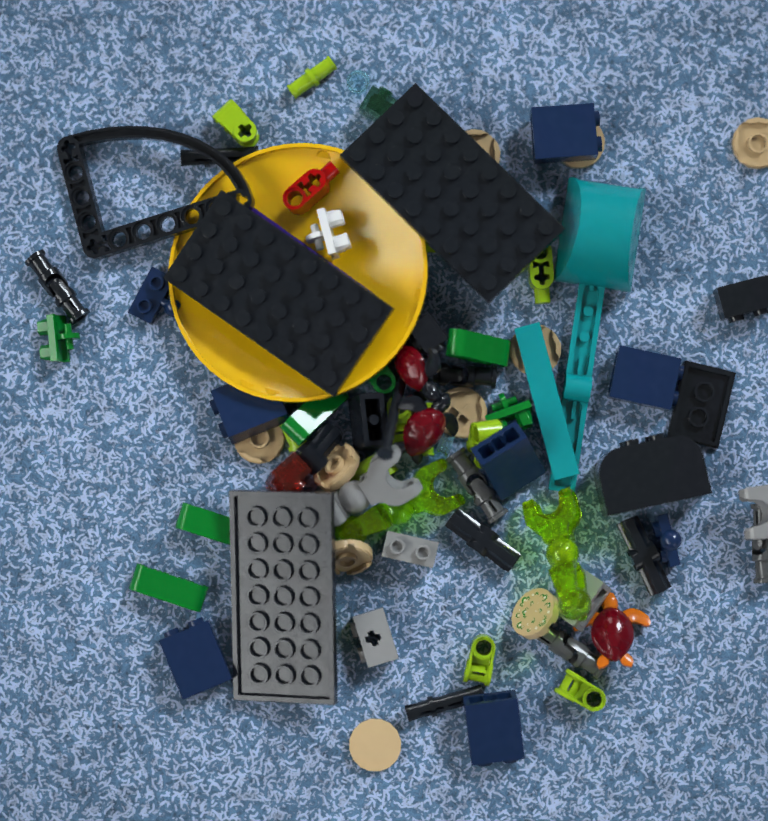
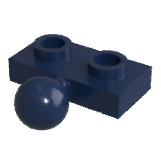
(152, 298)
(669, 540)

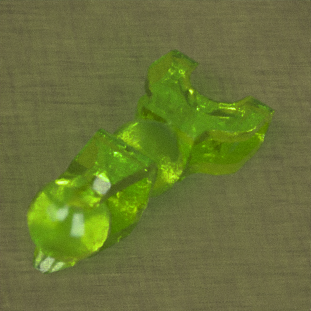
(385, 516)
(562, 552)

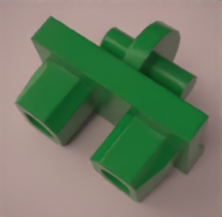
(59, 337)
(520, 412)

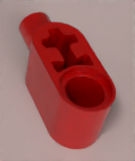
(324, 176)

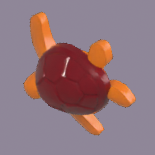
(614, 633)

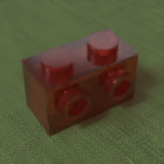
(289, 474)

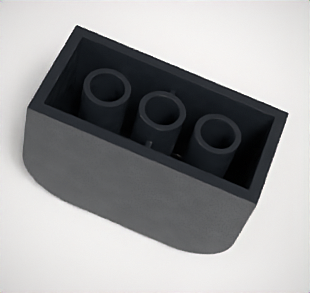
(650, 474)

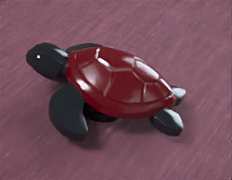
(418, 371)
(426, 425)

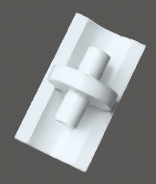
(328, 221)

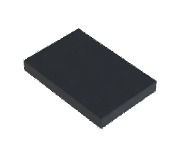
(701, 404)

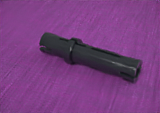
(191, 157)
(439, 704)

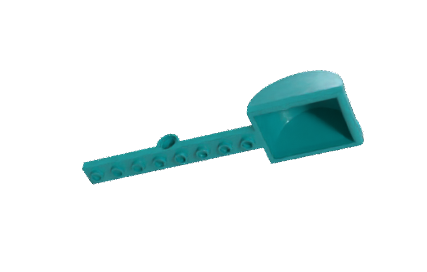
(596, 255)

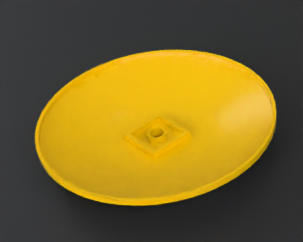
(383, 258)

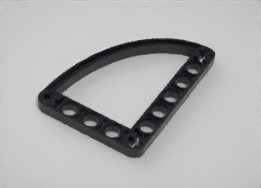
(98, 233)

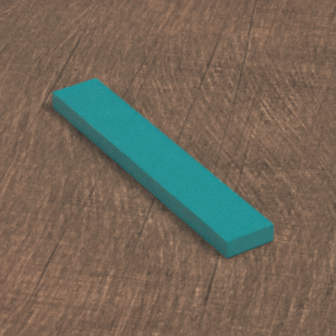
(547, 401)

